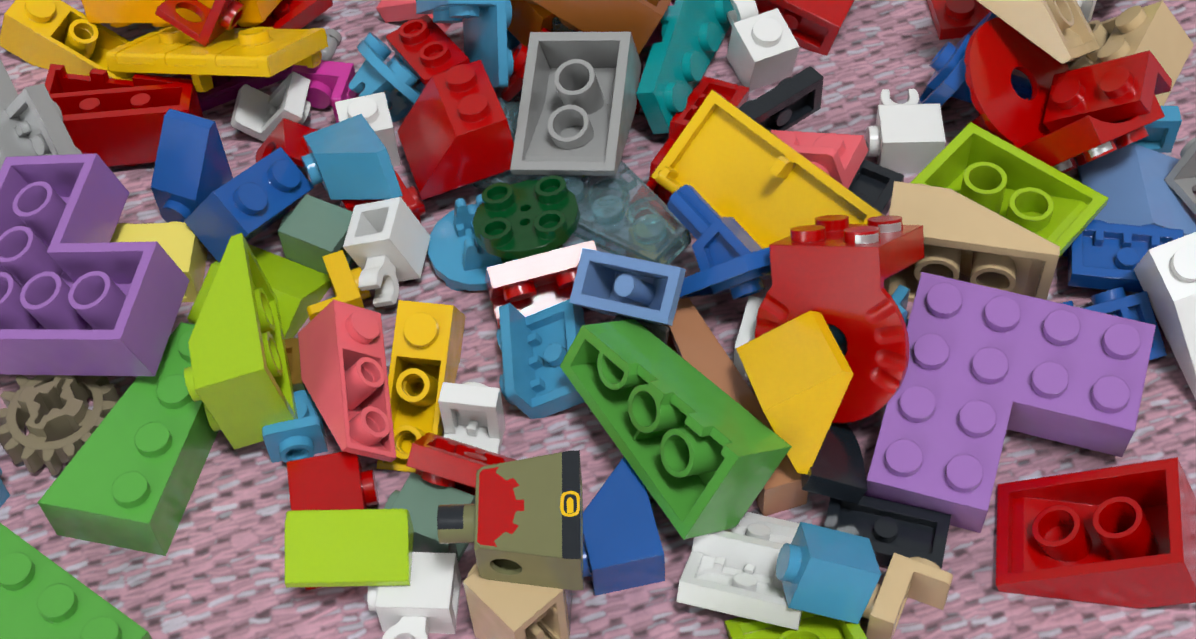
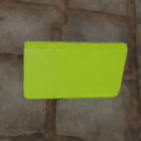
(348, 548)

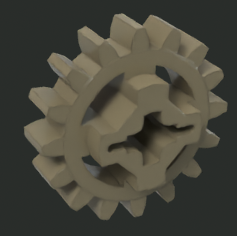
(55, 416)

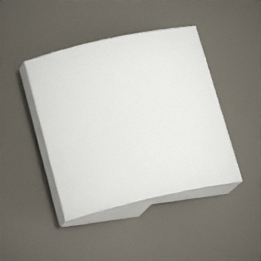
(737, 571)

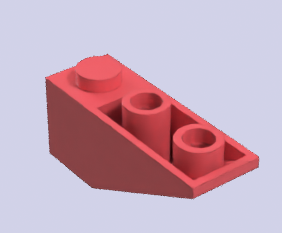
(349, 379)

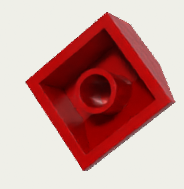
(456, 131)

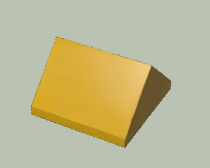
(798, 382)

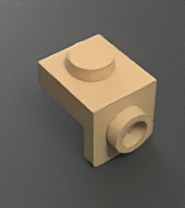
(904, 579)

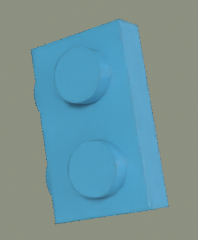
(533, 355)

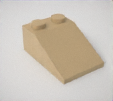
(1050, 24)
(971, 244)

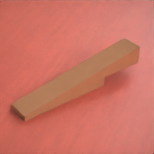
(700, 348)

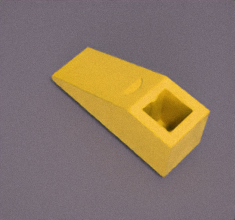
(60, 35)
(422, 358)

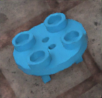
(386, 74)
(455, 250)

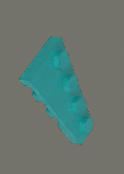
(677, 64)

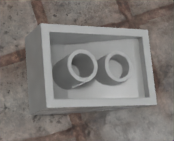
(576, 103)

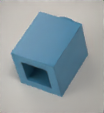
(828, 572)

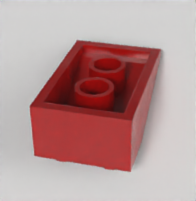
(1100, 536)

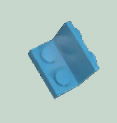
(483, 32)

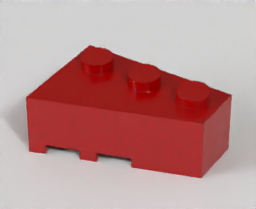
(116, 115)

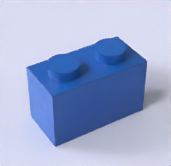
(249, 202)

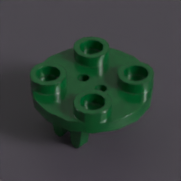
(525, 218)

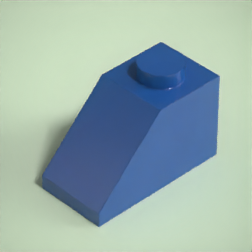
(187, 164)
(621, 535)

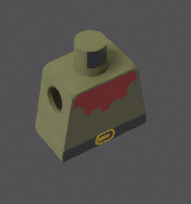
(524, 521)

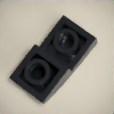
(838, 467)

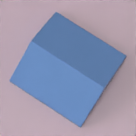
(1137, 189)

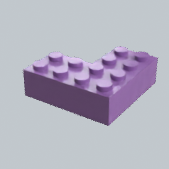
(67, 290)
(994, 365)

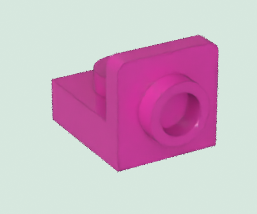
(328, 83)

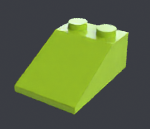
(1014, 185)
(240, 351)

